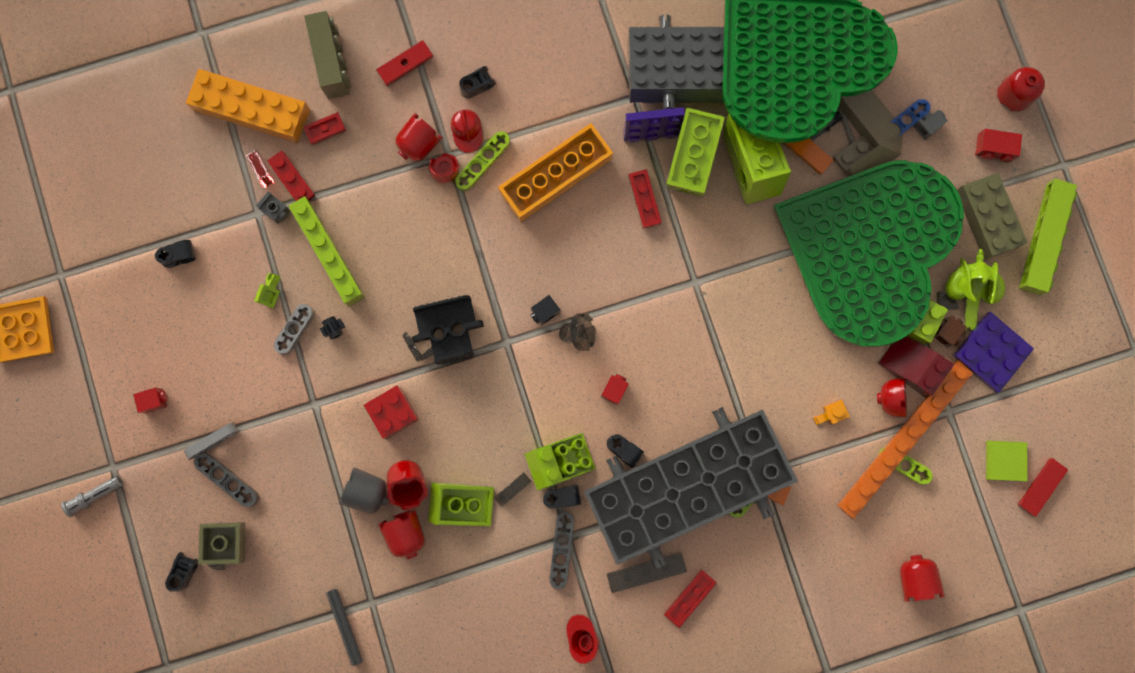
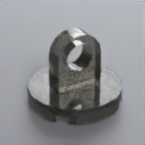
(581, 332)

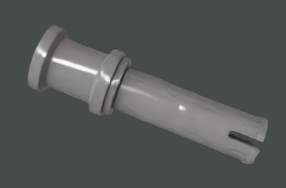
(83, 500)

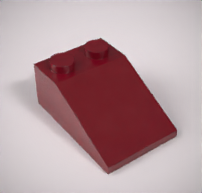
(916, 363)

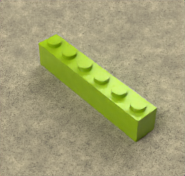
(1048, 237)
(326, 251)

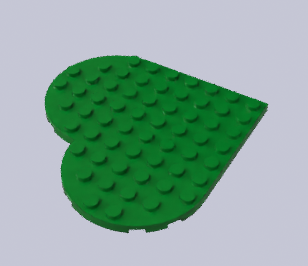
(797, 59)
(870, 247)

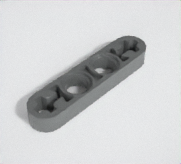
(224, 482)
(559, 549)

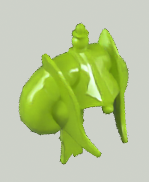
(975, 282)

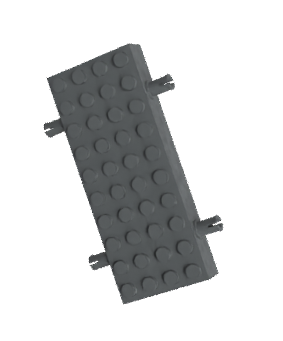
(675, 64)
(690, 487)

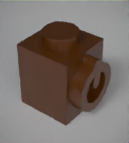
(951, 331)

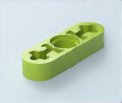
(920, 468)

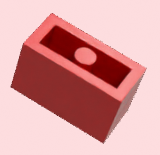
(998, 145)

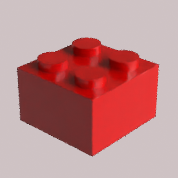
(391, 412)

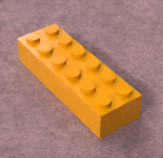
(248, 105)
(555, 172)

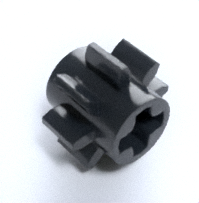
(332, 327)

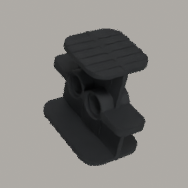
(445, 316)

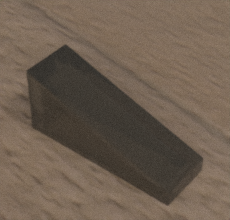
(512, 489)

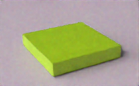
(1006, 460)

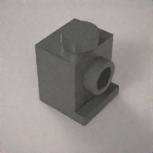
(930, 123)
(268, 202)

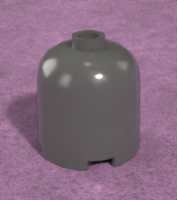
(364, 492)

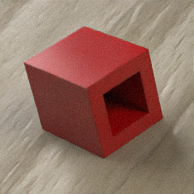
(615, 389)
(150, 400)

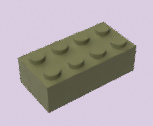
(327, 55)
(991, 216)

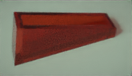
(260, 169)

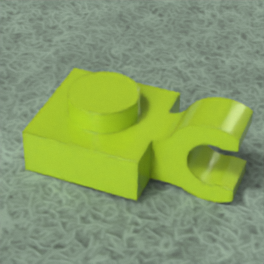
(268, 294)

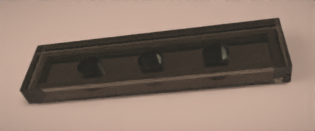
(645, 573)

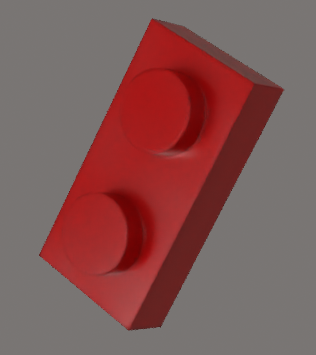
(324, 128)

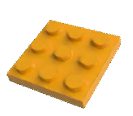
(25, 329)

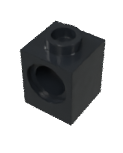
(544, 310)

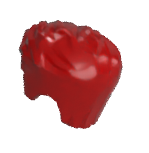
(444, 168)

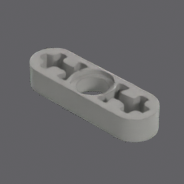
(291, 344)
(211, 441)

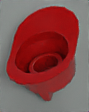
(467, 130)
(582, 639)

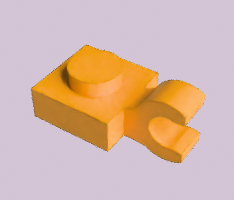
(833, 412)

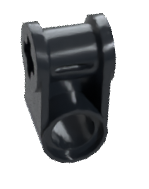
(479, 80)
(179, 253)
(627, 452)
(565, 497)
(183, 568)

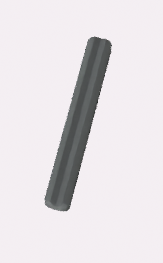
(344, 627)

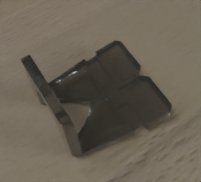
(413, 349)

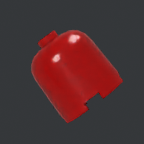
(1021, 88)
(416, 139)
(406, 485)
(403, 535)
(920, 579)

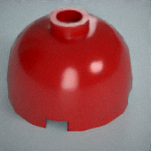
(893, 398)

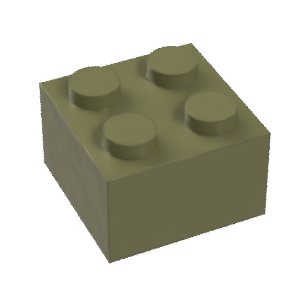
(221, 543)

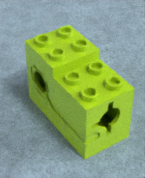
(695, 152)
(757, 163)

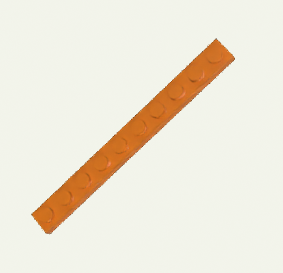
(903, 441)

